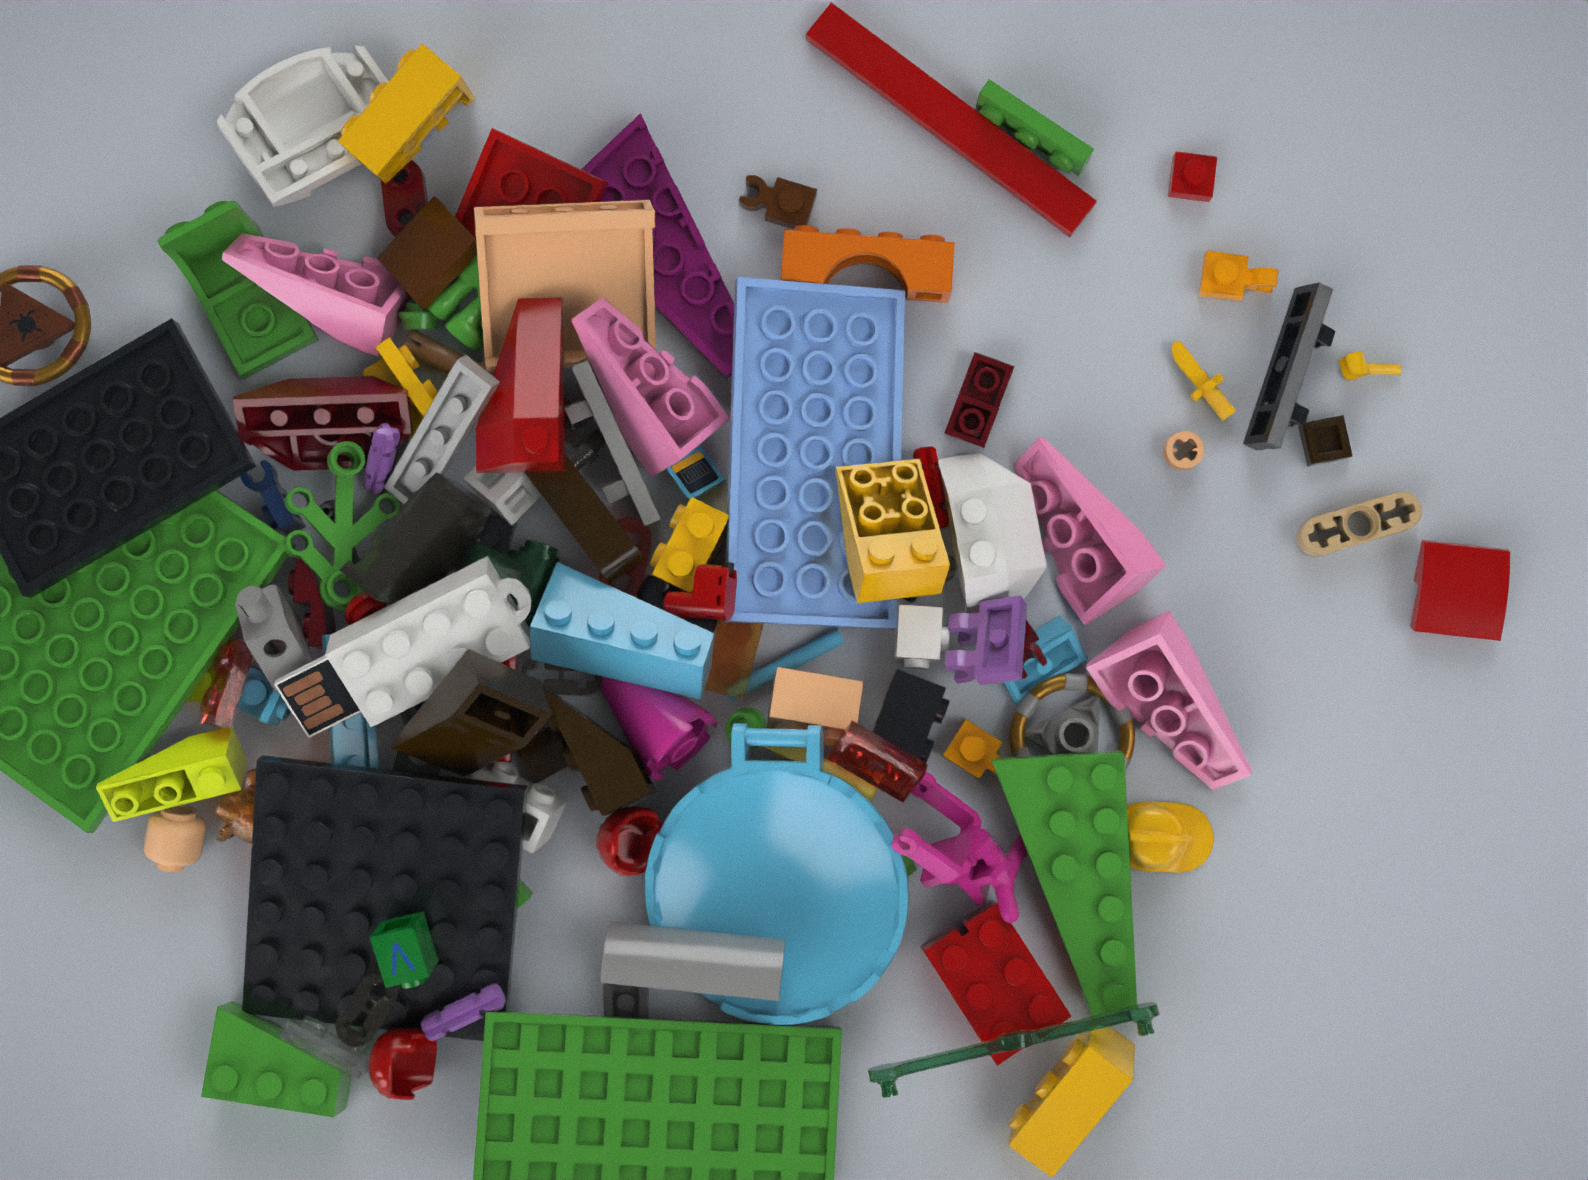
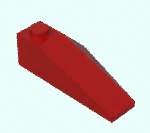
(525, 415)

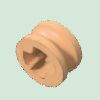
(1182, 437)

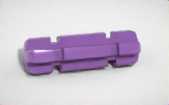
(380, 458)
(463, 1012)

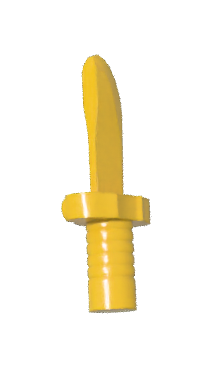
(1206, 387)

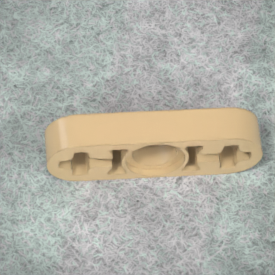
(1384, 504)

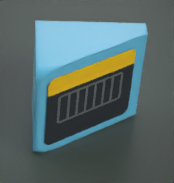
(695, 474)

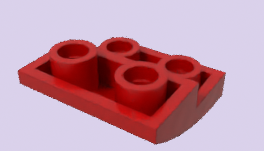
(1461, 590)

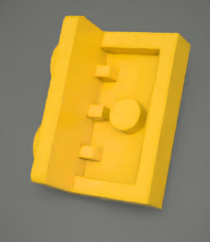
(398, 369)

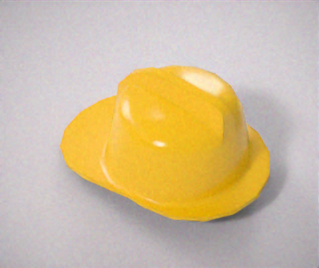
(1168, 837)

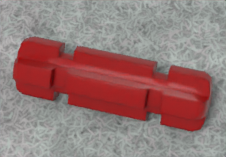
(929, 460)

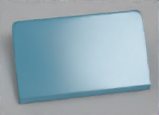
(1062, 655)

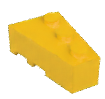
(404, 113)
(1072, 1098)

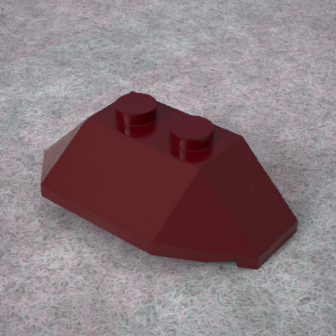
(308, 417)

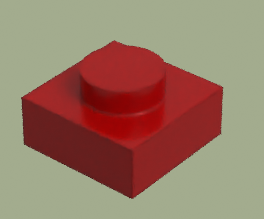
(1192, 176)

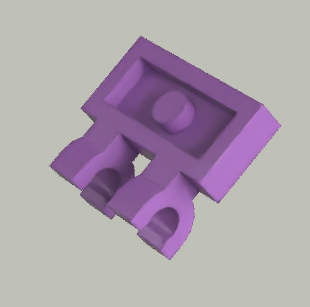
(999, 639)

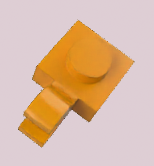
(1228, 276)
(973, 749)

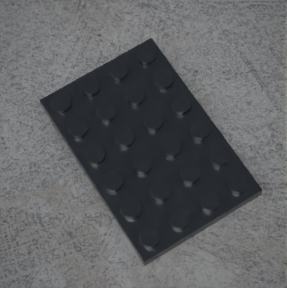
(111, 457)

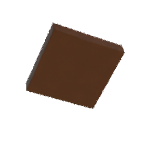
(429, 252)

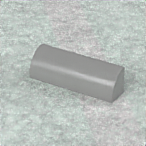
(693, 961)

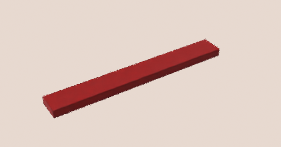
(950, 119)

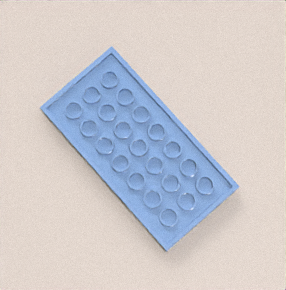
(808, 394)

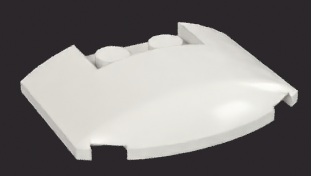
(293, 116)

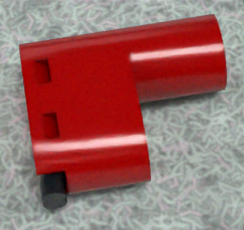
(711, 596)

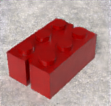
(994, 977)

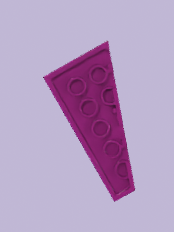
(686, 279)

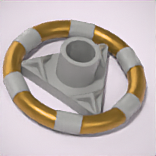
(1072, 729)

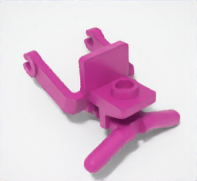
(964, 859)

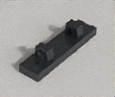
(1297, 339)

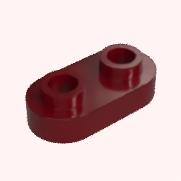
(404, 197)

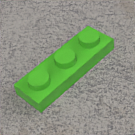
(1033, 128)

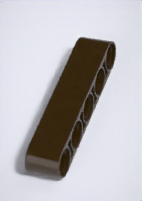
(587, 520)

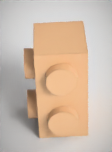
(813, 699)

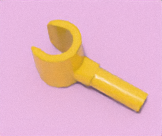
(1355, 367)

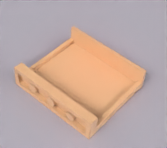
(567, 254)

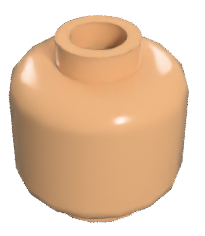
(174, 838)

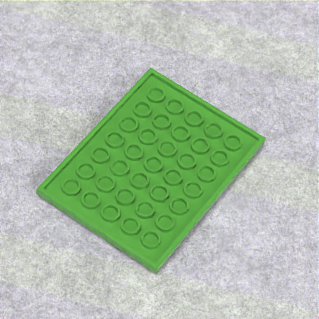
(120, 648)

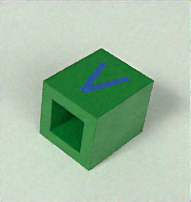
(404, 950)

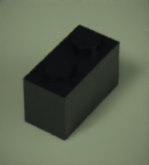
(909, 713)

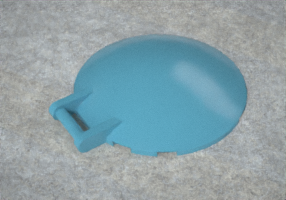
(787, 859)

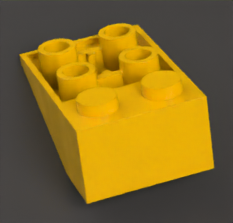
(890, 531)

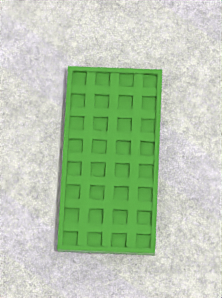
(655, 1099)

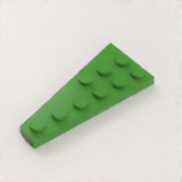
(1078, 843)

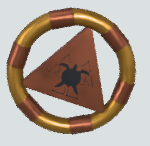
(32, 326)

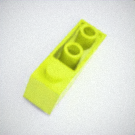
(178, 775)

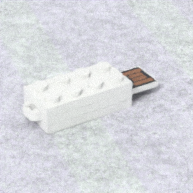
(409, 649)

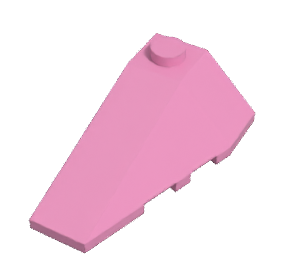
(340, 296)
(651, 399)
(1171, 697)

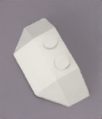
(991, 529)

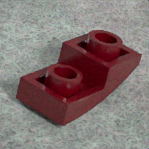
(979, 399)
(305, 590)

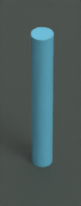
(794, 659)

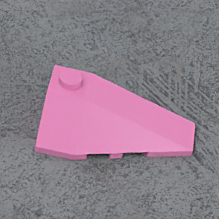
(1092, 542)

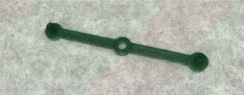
(888, 1073)

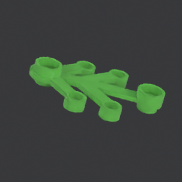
(340, 534)

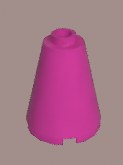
(658, 724)

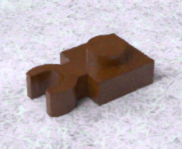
(786, 204)

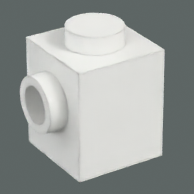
(920, 636)

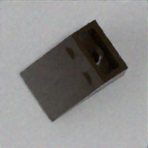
(475, 716)
(606, 763)

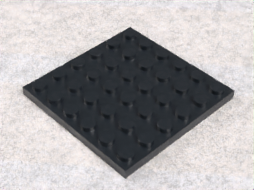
(368, 846)

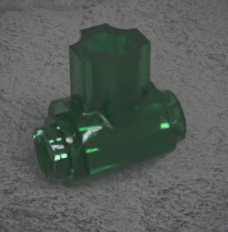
(529, 564)

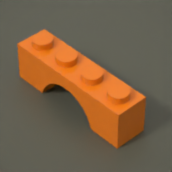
(918, 265)

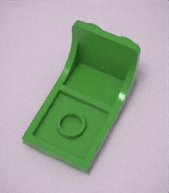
(247, 319)

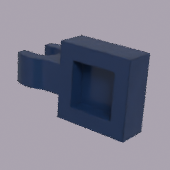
(274, 497)

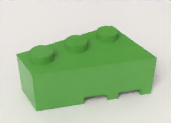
(260, 1068)

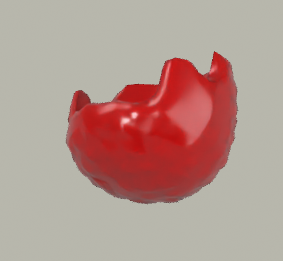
(627, 839)
(402, 1062)

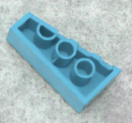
(618, 636)

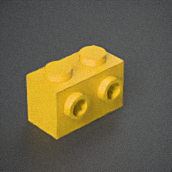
(694, 541)

